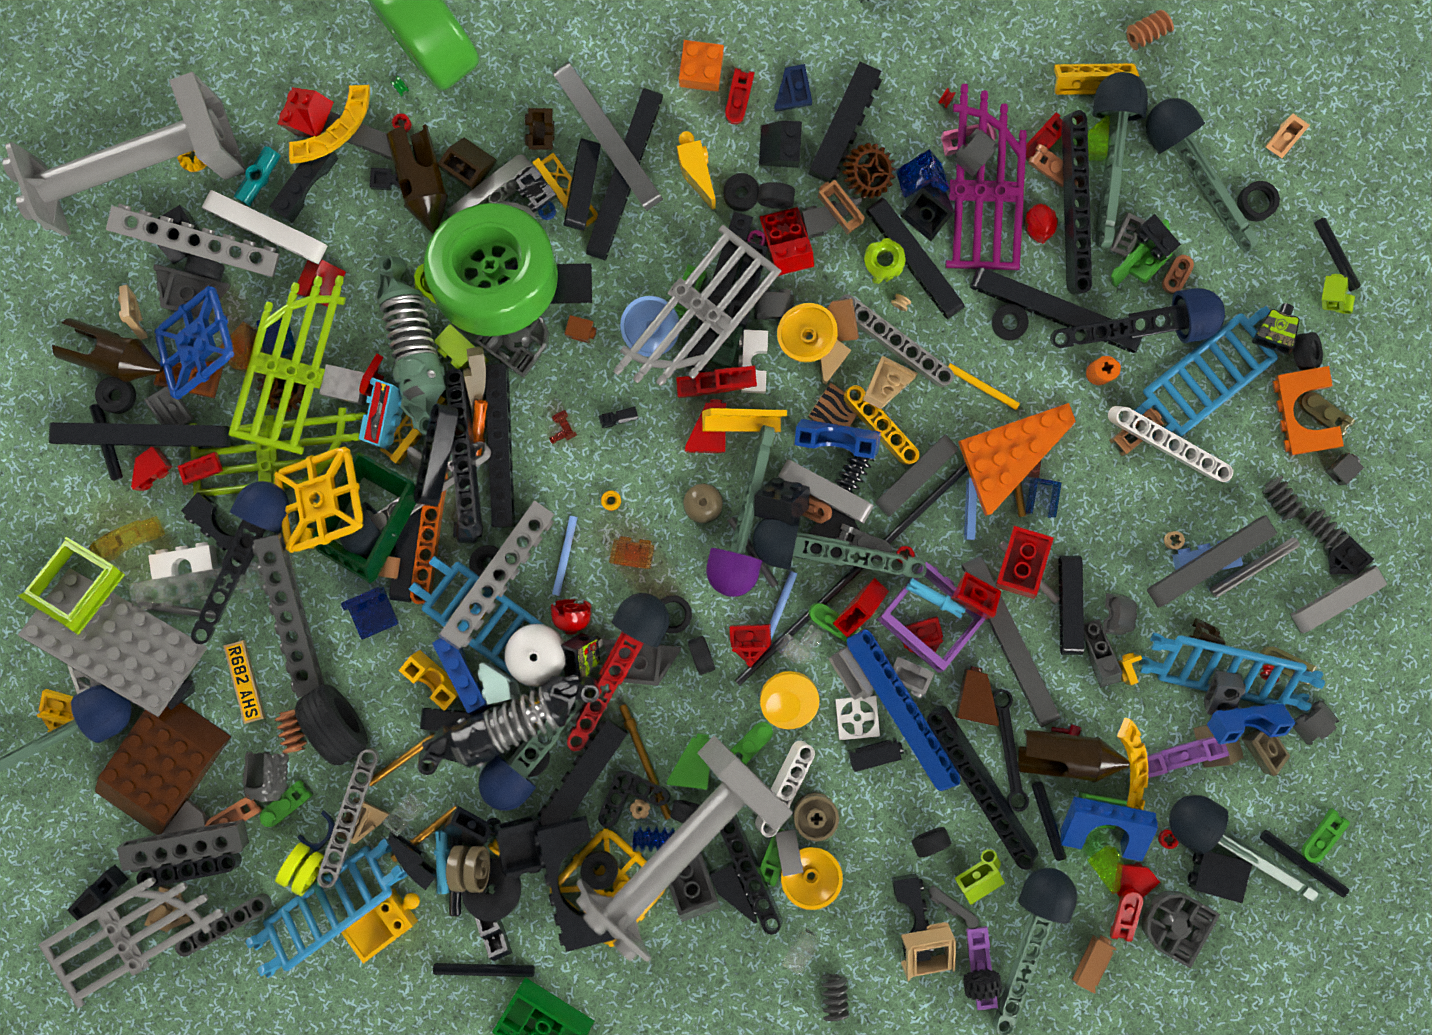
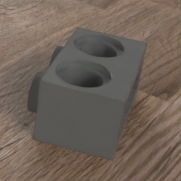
(1224, 692)

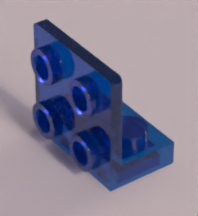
(920, 172)
(371, 612)

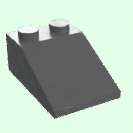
(694, 890)

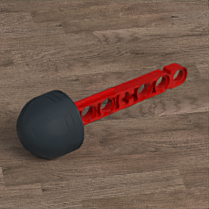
(642, 621)

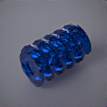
(650, 839)

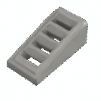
(1124, 225)
(414, 457)

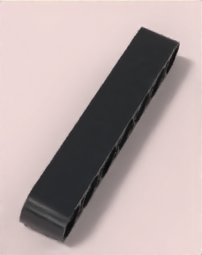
(916, 258)
(753, 874)

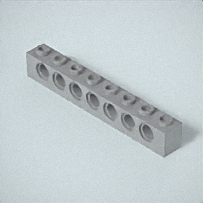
(118, 223)
(535, 513)

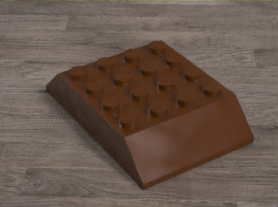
(161, 765)

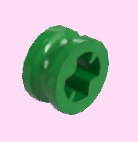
(399, 86)

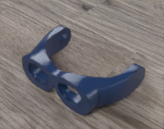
(317, 846)

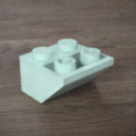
(498, 685)

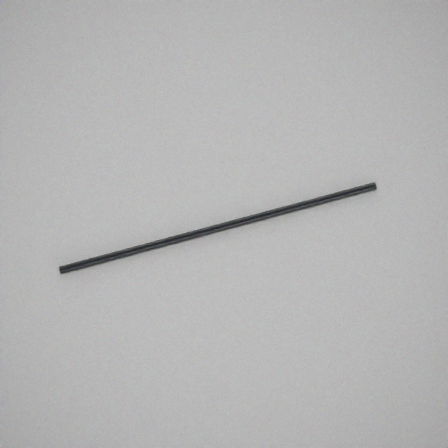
(855, 571)

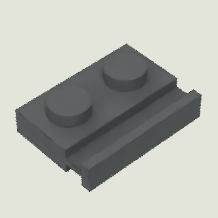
(168, 409)

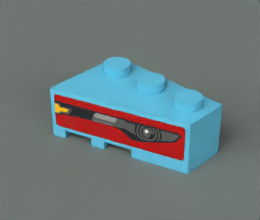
(382, 416)

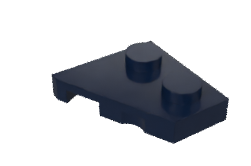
(794, 89)

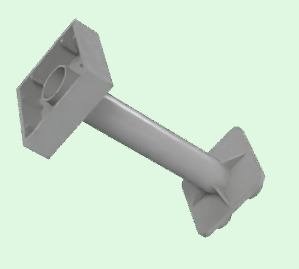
(201, 130)
(737, 789)

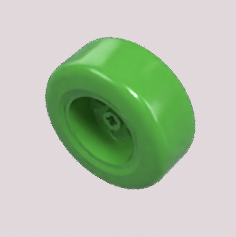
(429, 38)
(481, 232)

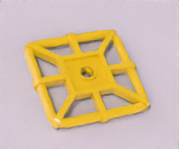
(328, 504)
(621, 878)

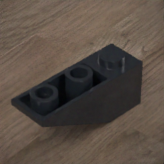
(729, 887)

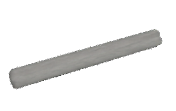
(1254, 567)

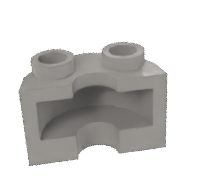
(913, 676)

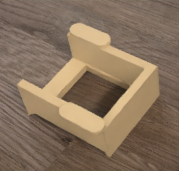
(934, 937)

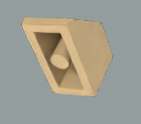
(833, 360)

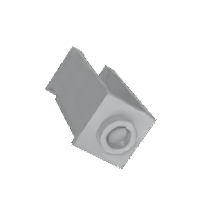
(851, 674)

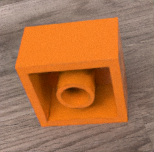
(701, 65)

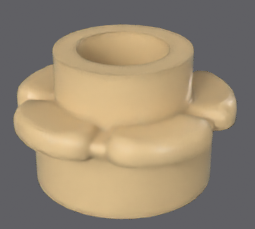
(639, 803)

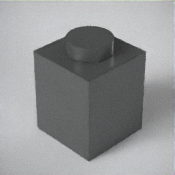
(1345, 468)

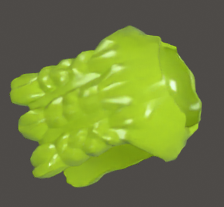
(884, 272)

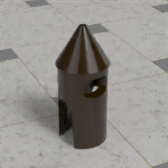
(418, 179)
(113, 354)
(1069, 756)

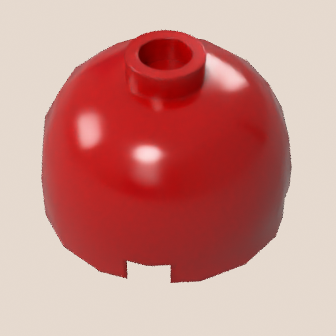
(571, 616)

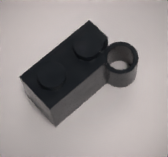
(469, 827)

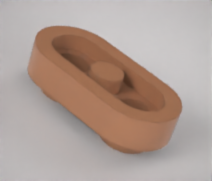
(1177, 275)
(815, 510)

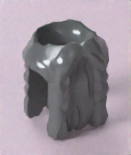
(265, 776)

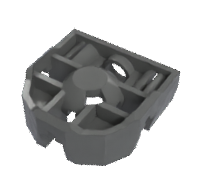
(522, 359)
(1180, 924)

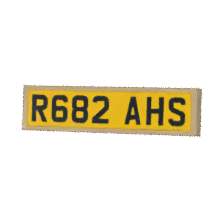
(244, 681)

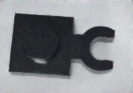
(383, 179)

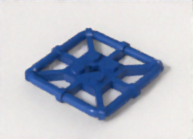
(194, 342)

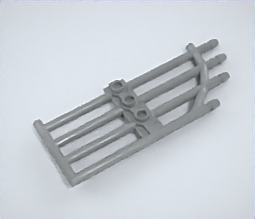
(702, 308)
(122, 939)

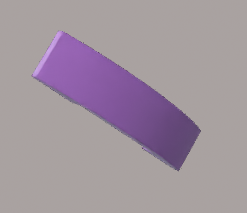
(1185, 755)
(979, 958)

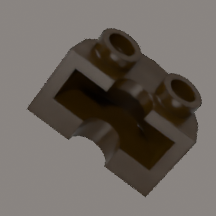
(540, 128)
(1207, 633)

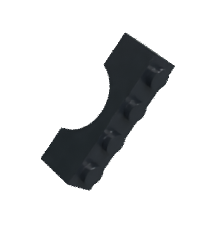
(292, 196)
(750, 286)
(203, 513)
(908, 891)

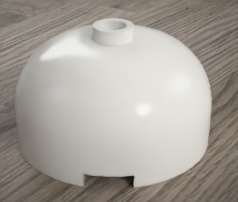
(545, 644)

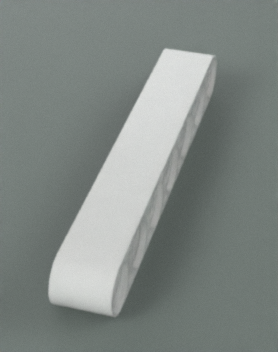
(264, 227)
(1178, 447)

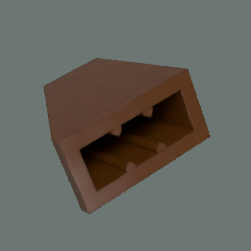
(976, 698)

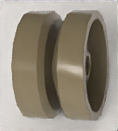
(819, 828)
(468, 868)

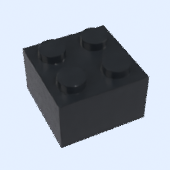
(782, 501)

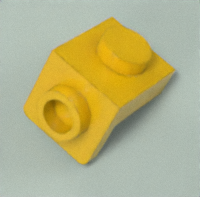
(1128, 673)

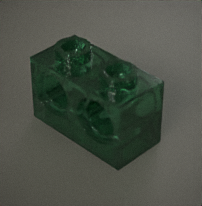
(725, 354)

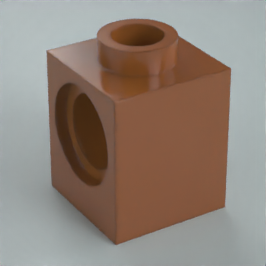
(580, 329)

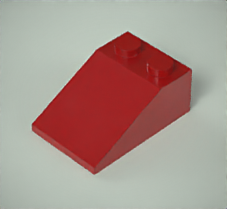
(1024, 562)

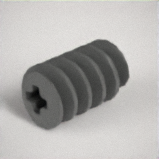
(1283, 498)
(1324, 529)
(836, 997)

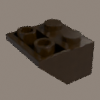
(466, 163)

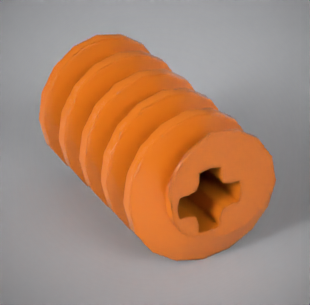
(1103, 370)

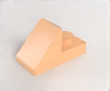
(1287, 135)

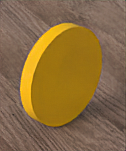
(789, 700)

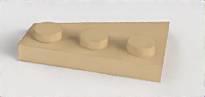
(887, 382)

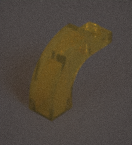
(126, 537)

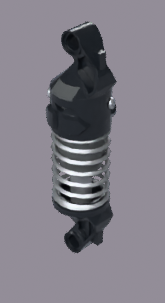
(489, 734)

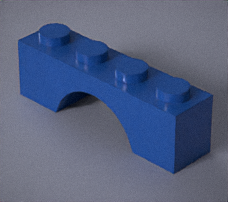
(817, 434)
(461, 677)
(1230, 724)

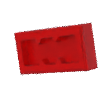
(200, 468)

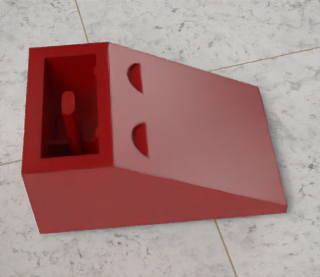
(787, 240)

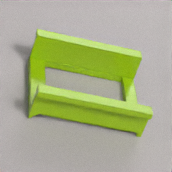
(92, 598)

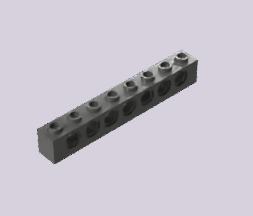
(293, 604)

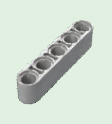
(495, 187)
(827, 491)
(1339, 599)

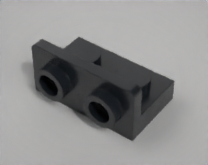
(1157, 238)

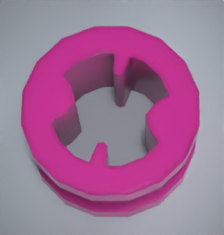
(759, 234)

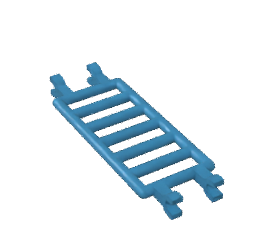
(1194, 355)
(450, 573)
(1174, 647)
(270, 933)

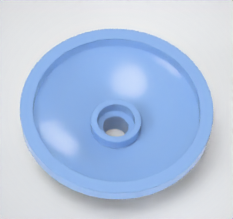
(639, 316)

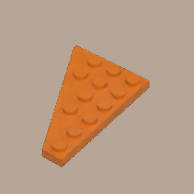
(1008, 453)

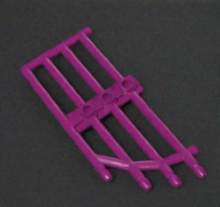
(991, 191)

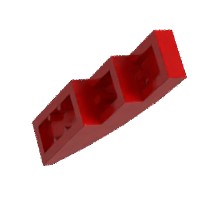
(717, 382)

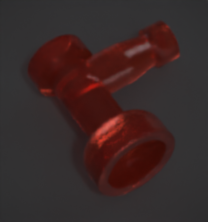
(567, 432)

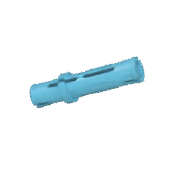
(936, 598)
(441, 861)

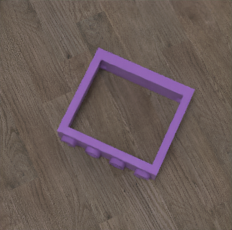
(915, 644)

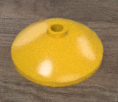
(804, 321)
(820, 890)

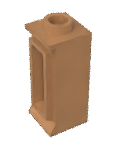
(829, 189)
(1120, 438)
(1094, 963)

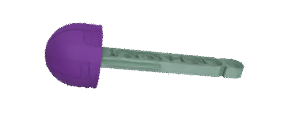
(732, 571)

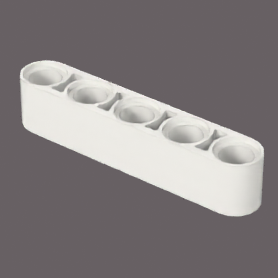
(786, 778)

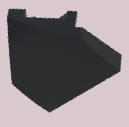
(1348, 557)

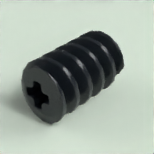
(853, 472)

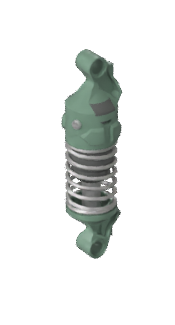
(416, 362)

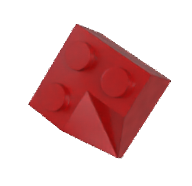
(305, 112)

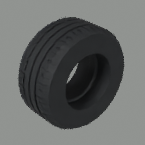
(331, 725)

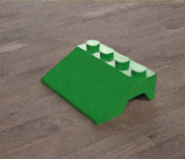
(540, 1013)

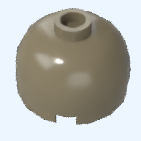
(703, 503)

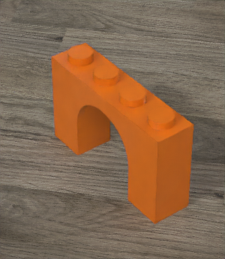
(1289, 388)

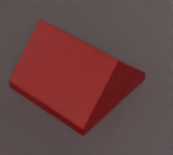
(323, 269)
(977, 596)

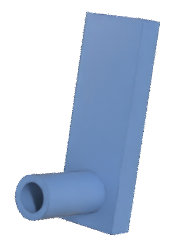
(970, 511)

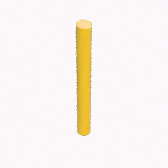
(984, 387)

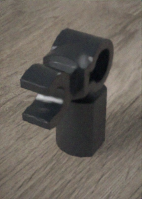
(622, 416)

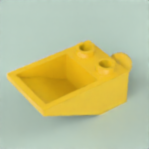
(693, 164)
(381, 925)

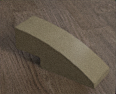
(475, 375)

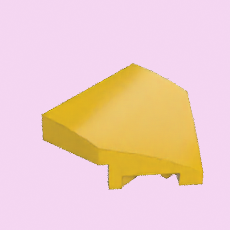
(55, 709)

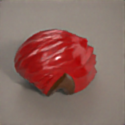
(1041, 222)

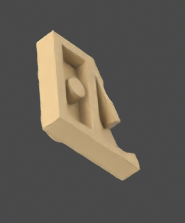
(130, 311)

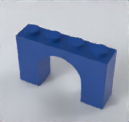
(1088, 814)

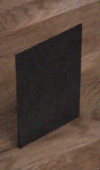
(573, 284)

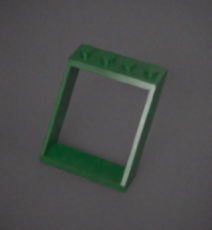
(391, 482)

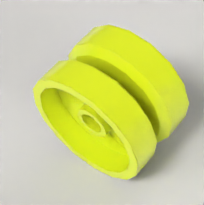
(300, 869)

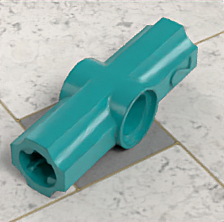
(249, 187)

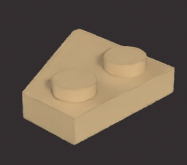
(368, 820)

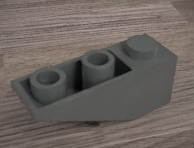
(820, 221)
(1101, 654)

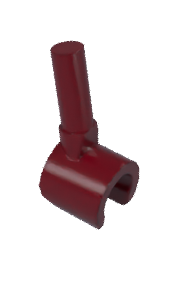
(1073, 730)

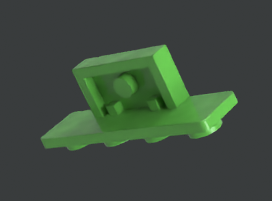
(1138, 264)

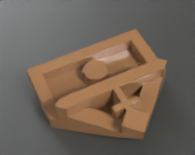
(845, 318)

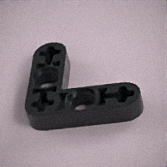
(630, 788)

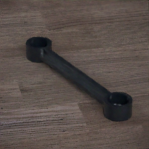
(1010, 751)

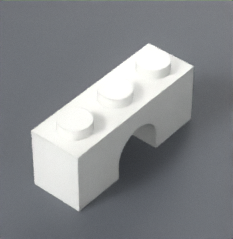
(754, 343)
(166, 563)

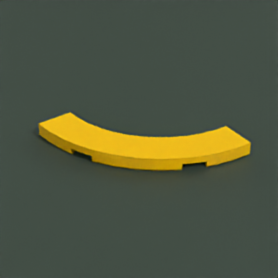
(338, 132)
(1137, 756)

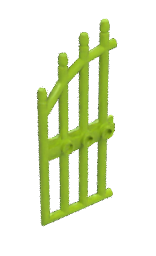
(286, 369)
(266, 456)

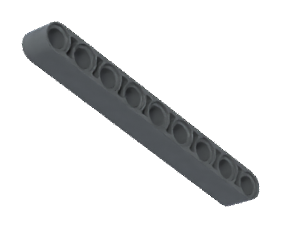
(608, 136)
(1016, 652)

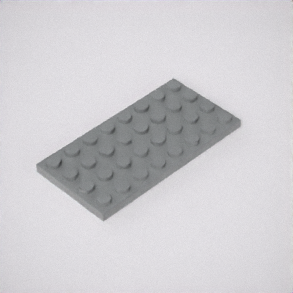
(118, 646)

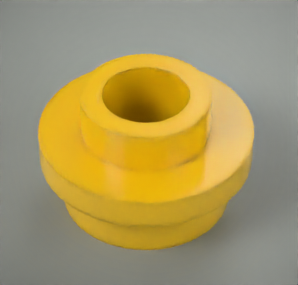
(604, 500)

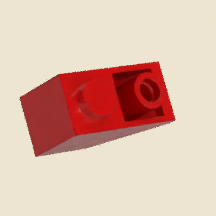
(149, 467)

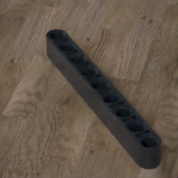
(618, 189)
(1082, 195)
(1046, 305)
(139, 434)
(465, 459)
(983, 797)

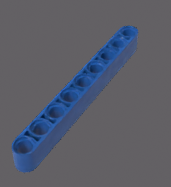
(903, 710)

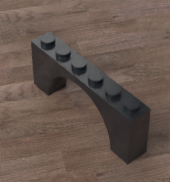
(556, 842)

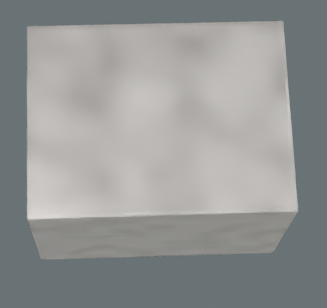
(342, 385)

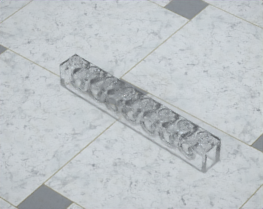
(142, 591)

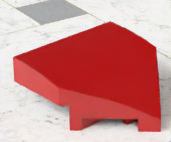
(371, 372)
(928, 632)
(750, 641)
(1137, 877)

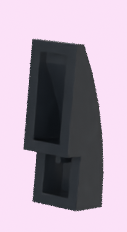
(411, 860)
(98, 893)
(494, 938)

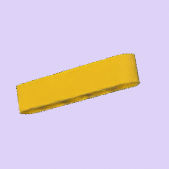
(890, 429)

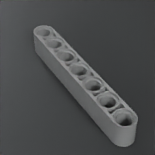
(905, 343)
(341, 824)

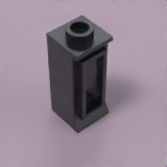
(875, 754)

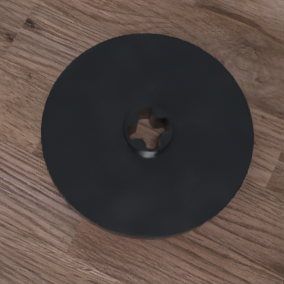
(497, 905)

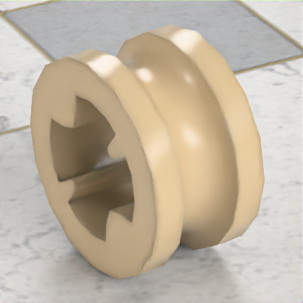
(901, 302)
(1180, 538)

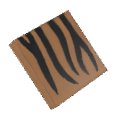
(833, 408)

